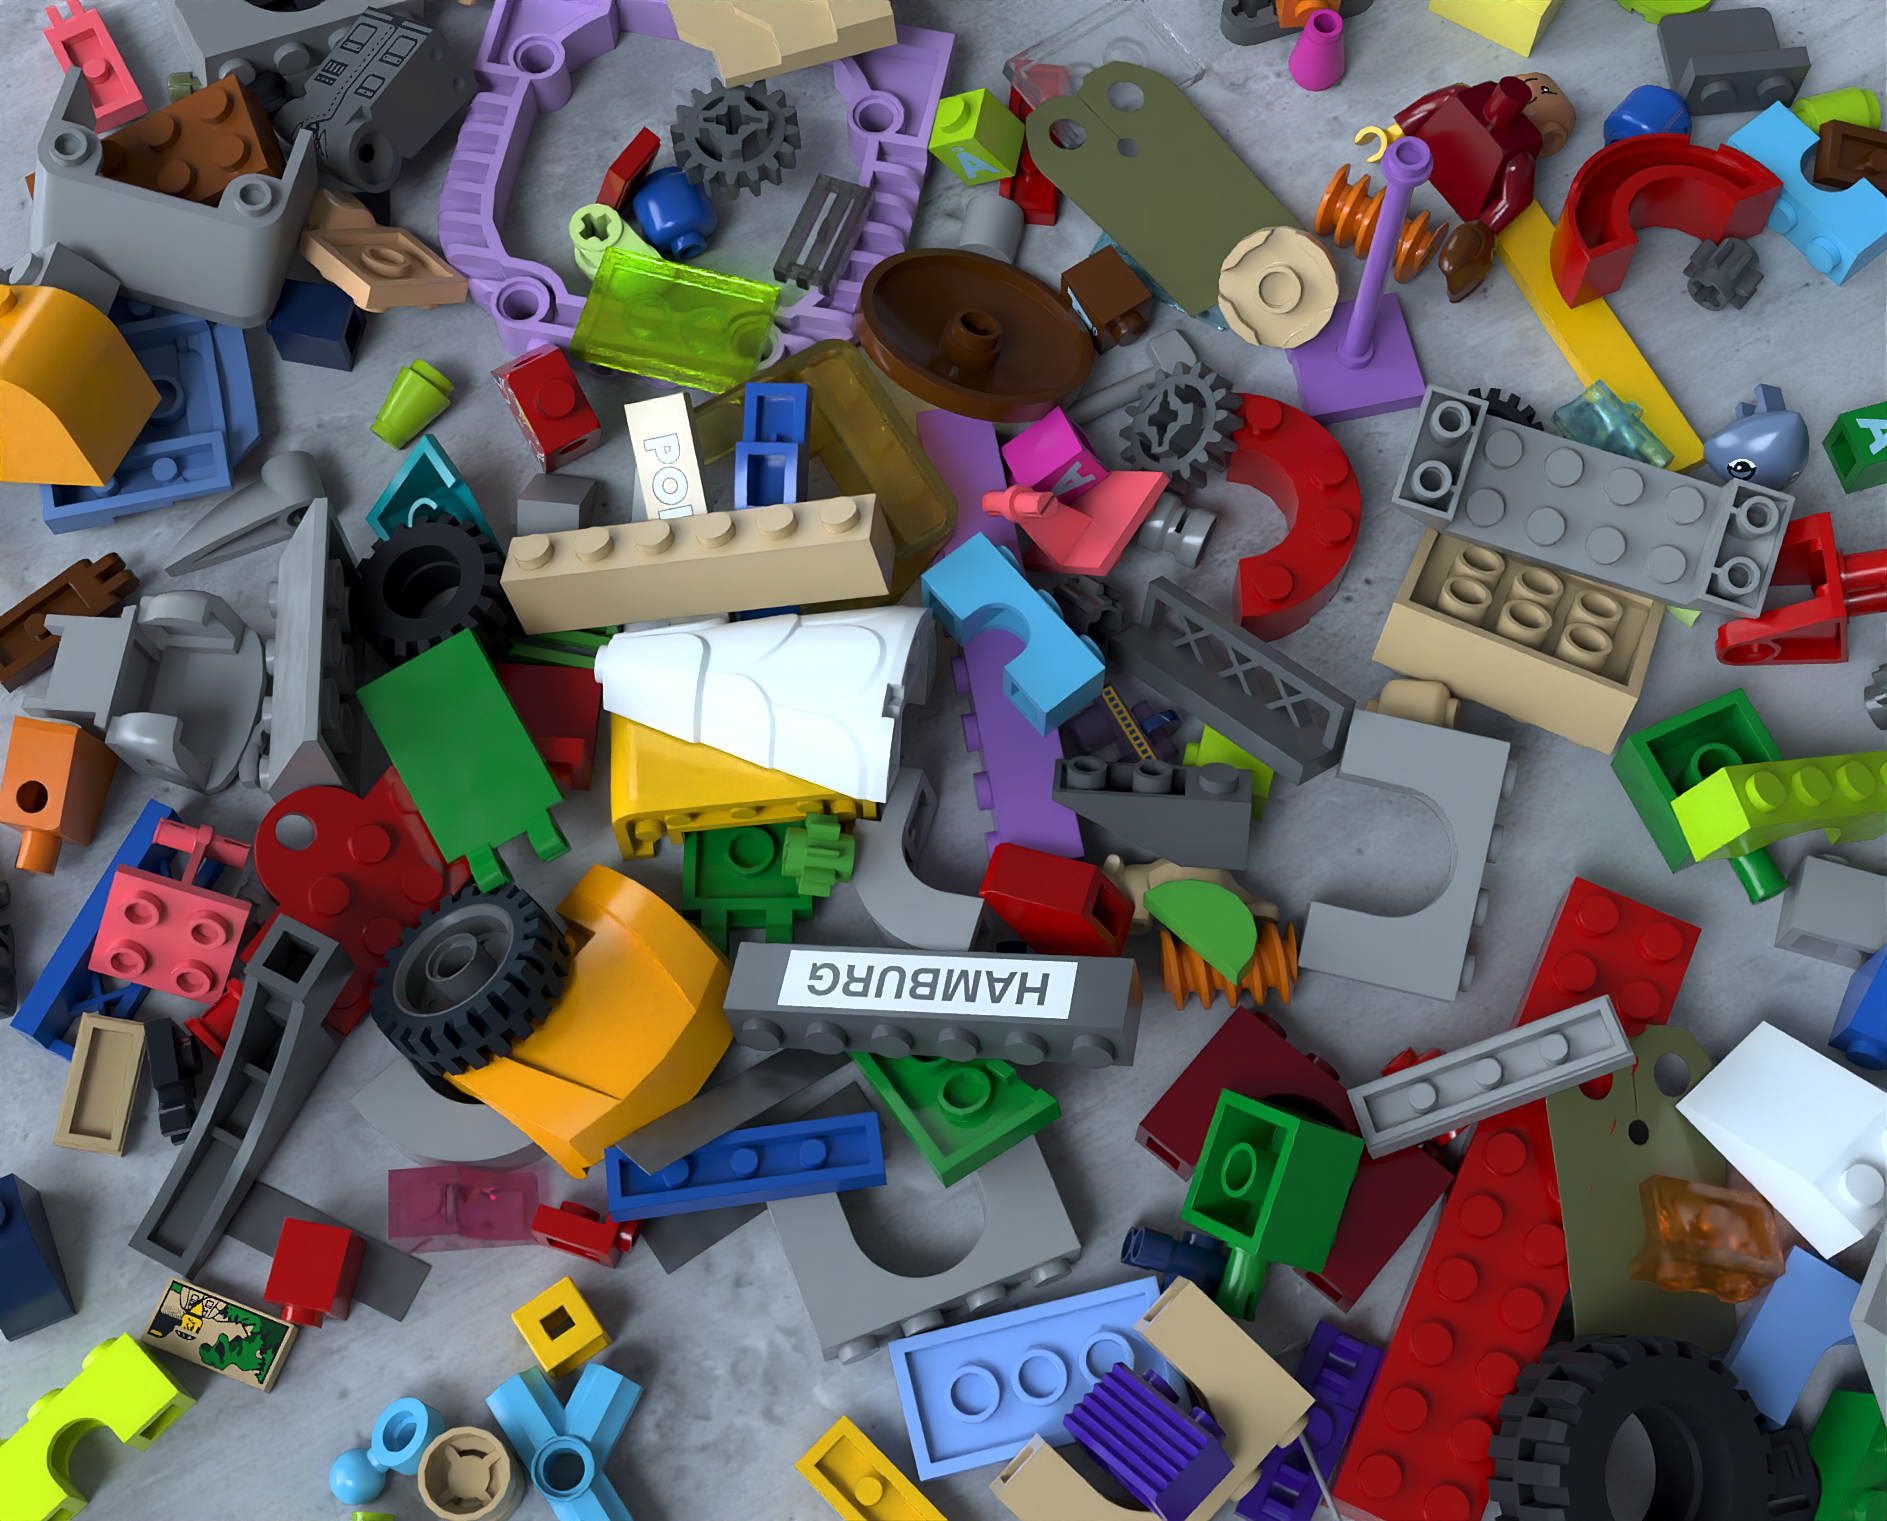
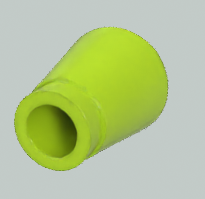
(412, 403)

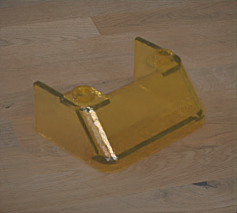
(864, 451)

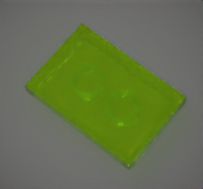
(674, 321)

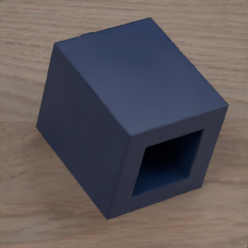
(316, 325)

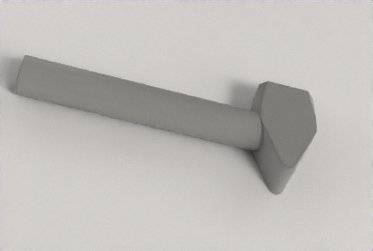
(1163, 353)

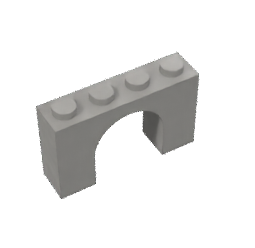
(252, 41)
(1461, 784)
(859, 1303)

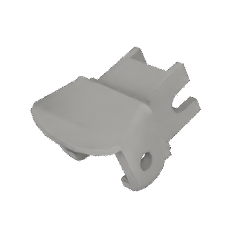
(165, 705)

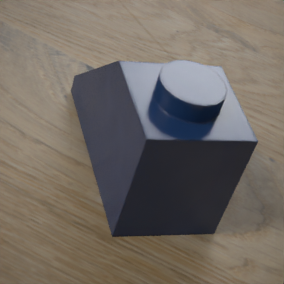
(31, 1272)

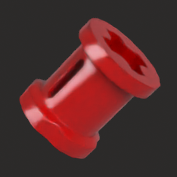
(217, 1021)

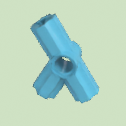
(586, 1427)

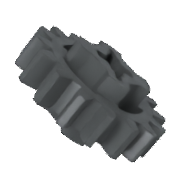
(735, 137)
(1182, 427)

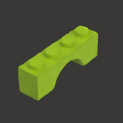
(1769, 801)

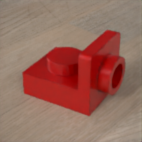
(578, 1233)

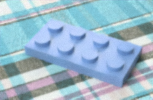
(997, 1381)

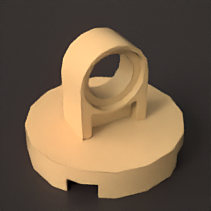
(1278, 287)

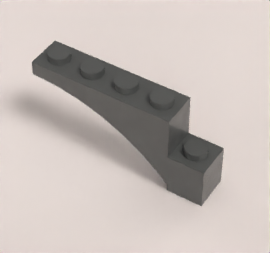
(256, 1092)

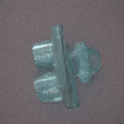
(1610, 425)

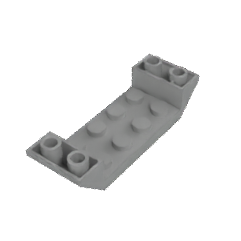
(1590, 509)

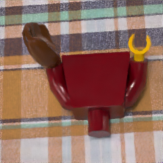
(1481, 167)

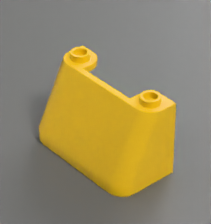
(683, 786)

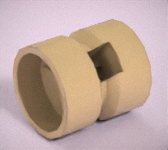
(470, 1476)

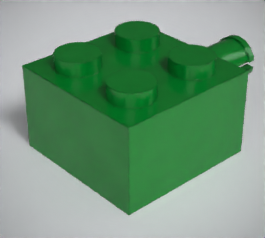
(1680, 754)
(1269, 1190)

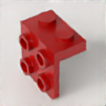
(561, 714)

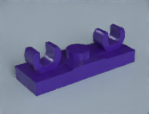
(1336, 1375)

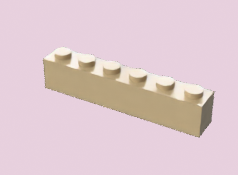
(700, 565)

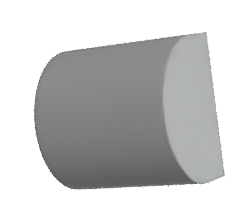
(992, 227)

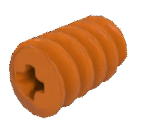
(1355, 217)
(1188, 972)

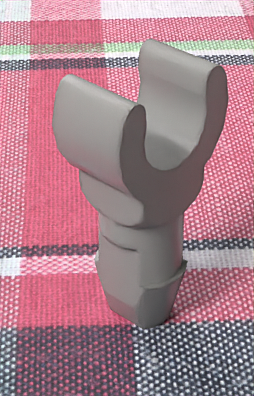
(251, 757)

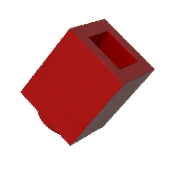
(314, 1272)

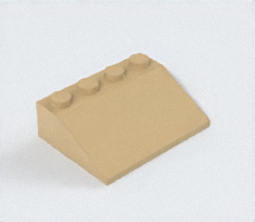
(1522, 639)

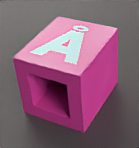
(1054, 458)

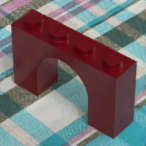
(1257, 1061)

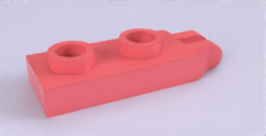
(88, 45)

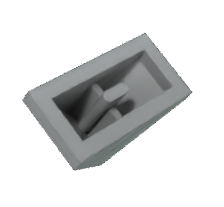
(556, 504)

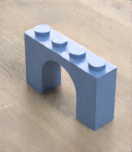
(1790, 1331)

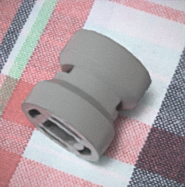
(1164, 525)

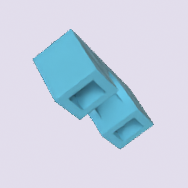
(1831, 229)
(984, 591)

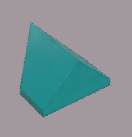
(423, 487)

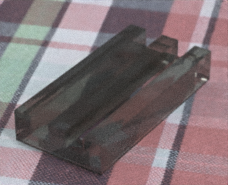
(808, 273)

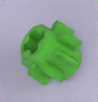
(818, 855)

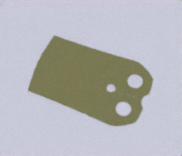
(1172, 203)
(1608, 1225)

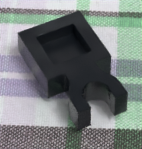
(173, 1064)

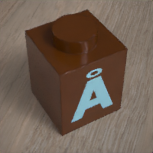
(1108, 299)

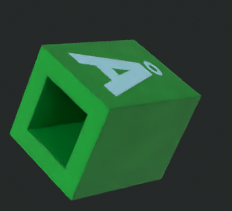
(1859, 447)

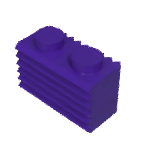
(1149, 1442)

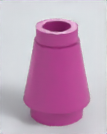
(1319, 52)

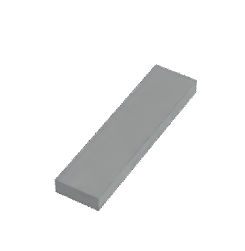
(1491, 1077)

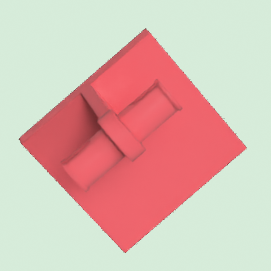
(1087, 533)
(168, 929)

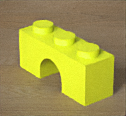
(118, 1389)

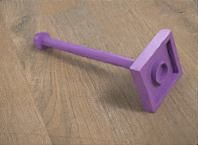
(1364, 353)

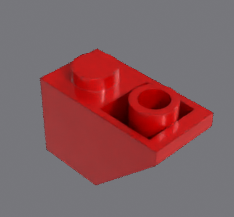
(1057, 902)

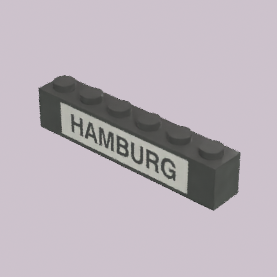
(936, 1003)

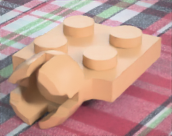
(375, 262)

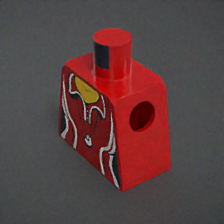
(549, 406)

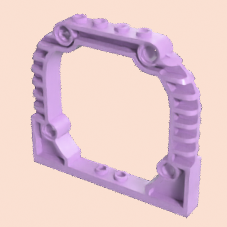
(527, 73)

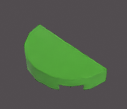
(1209, 922)

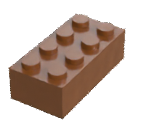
(195, 145)

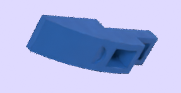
(773, 455)

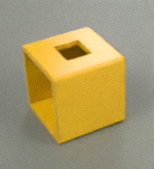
(572, 1347)

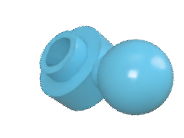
(396, 1443)

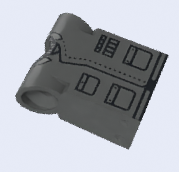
(377, 99)

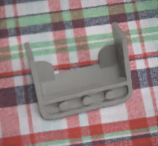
(161, 247)

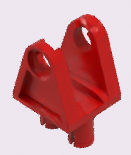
(1817, 627)

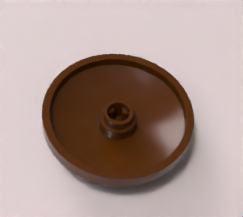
(973, 335)

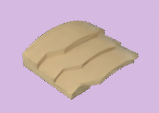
(781, 36)

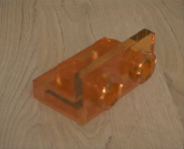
(1707, 1240)

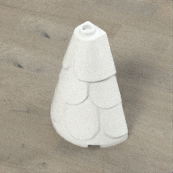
(783, 689)

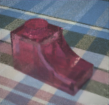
(460, 1209)

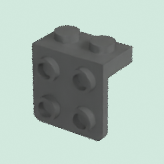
(1730, 61)

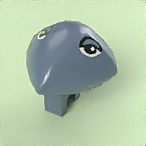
(1762, 445)

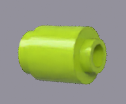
(1842, 104)

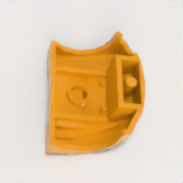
(625, 1035)

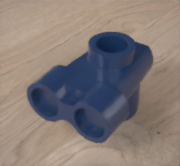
(1193, 1258)

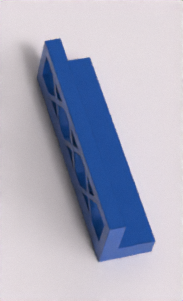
(66, 980)
(752, 1168)

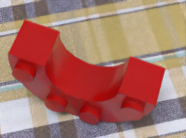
(1647, 185)
(1320, 497)

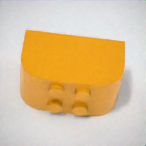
(66, 390)

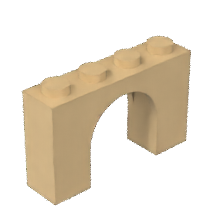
(1235, 1385)

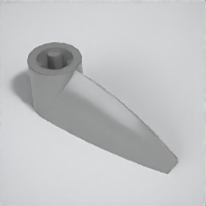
(253, 516)

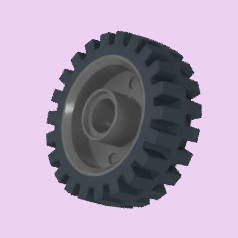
(469, 979)

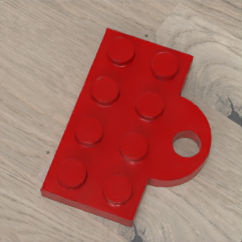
(357, 880)

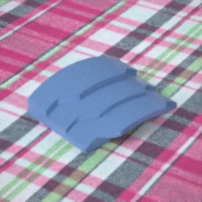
(194, 433)

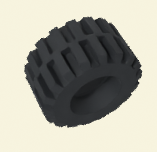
(414, 569)

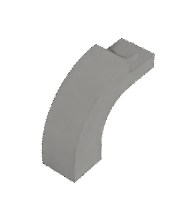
(886, 877)
(439, 1130)

